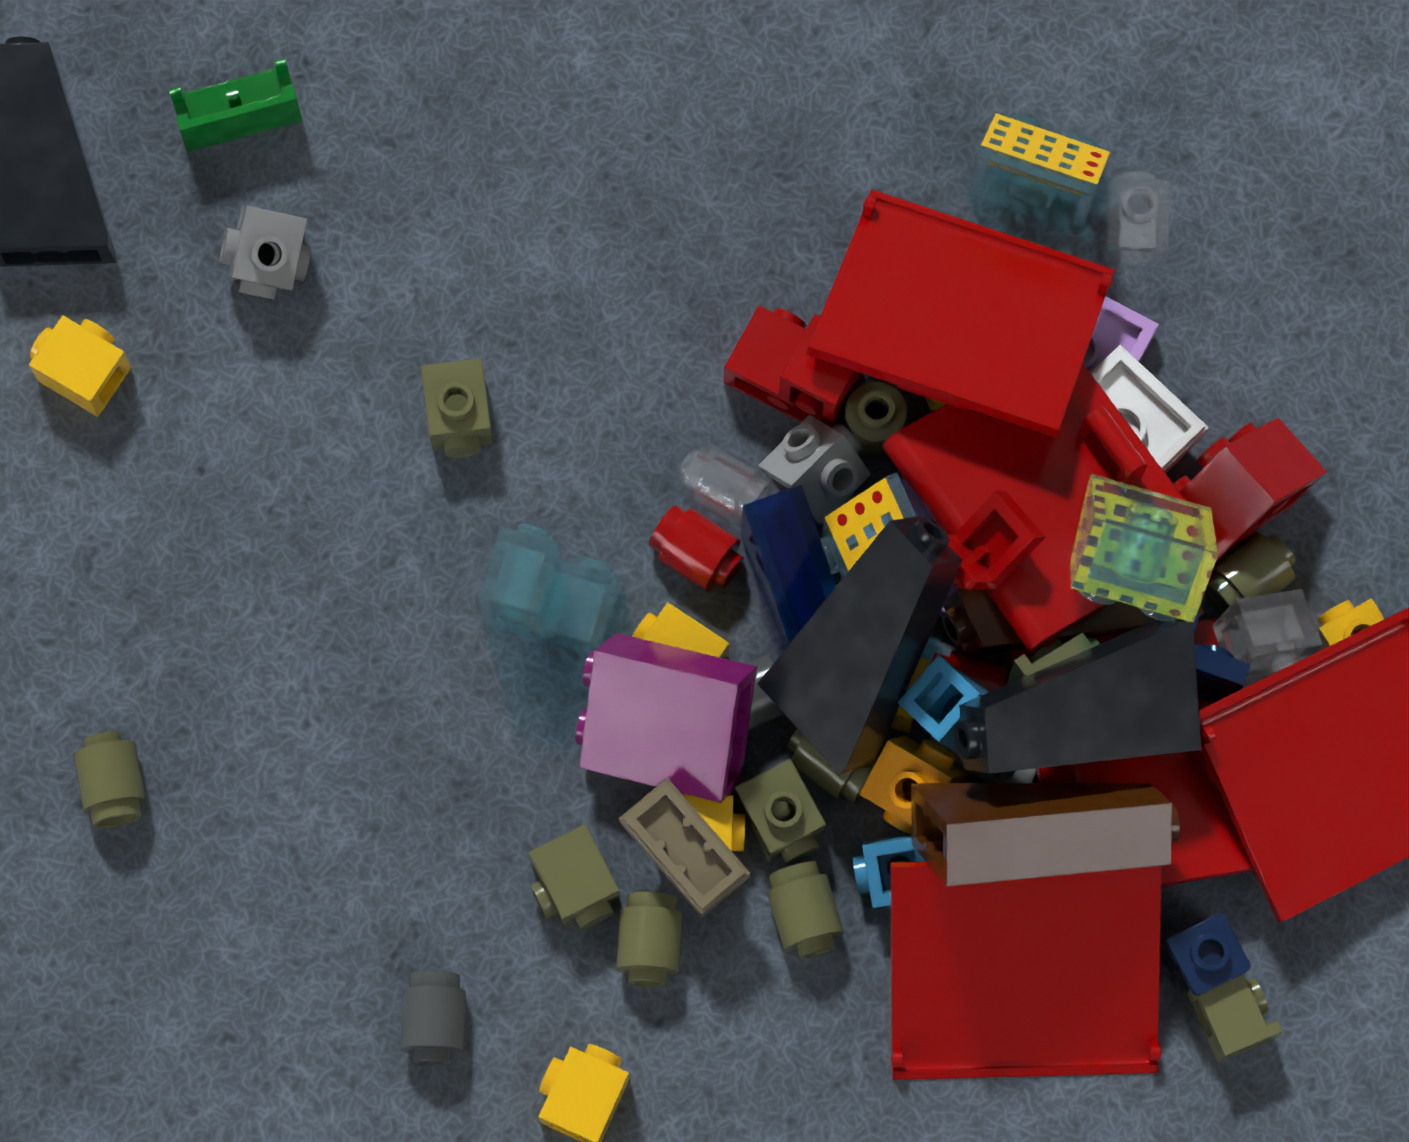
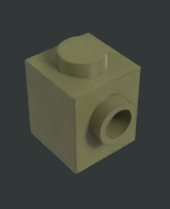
(457, 407)
(781, 813)
(573, 880)

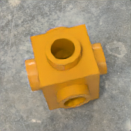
(904, 764)

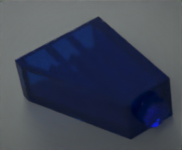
(787, 558)

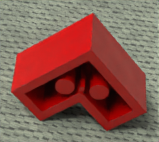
(775, 370)
(1250, 480)

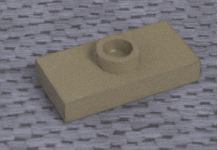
(684, 847)

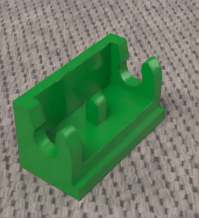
(236, 107)

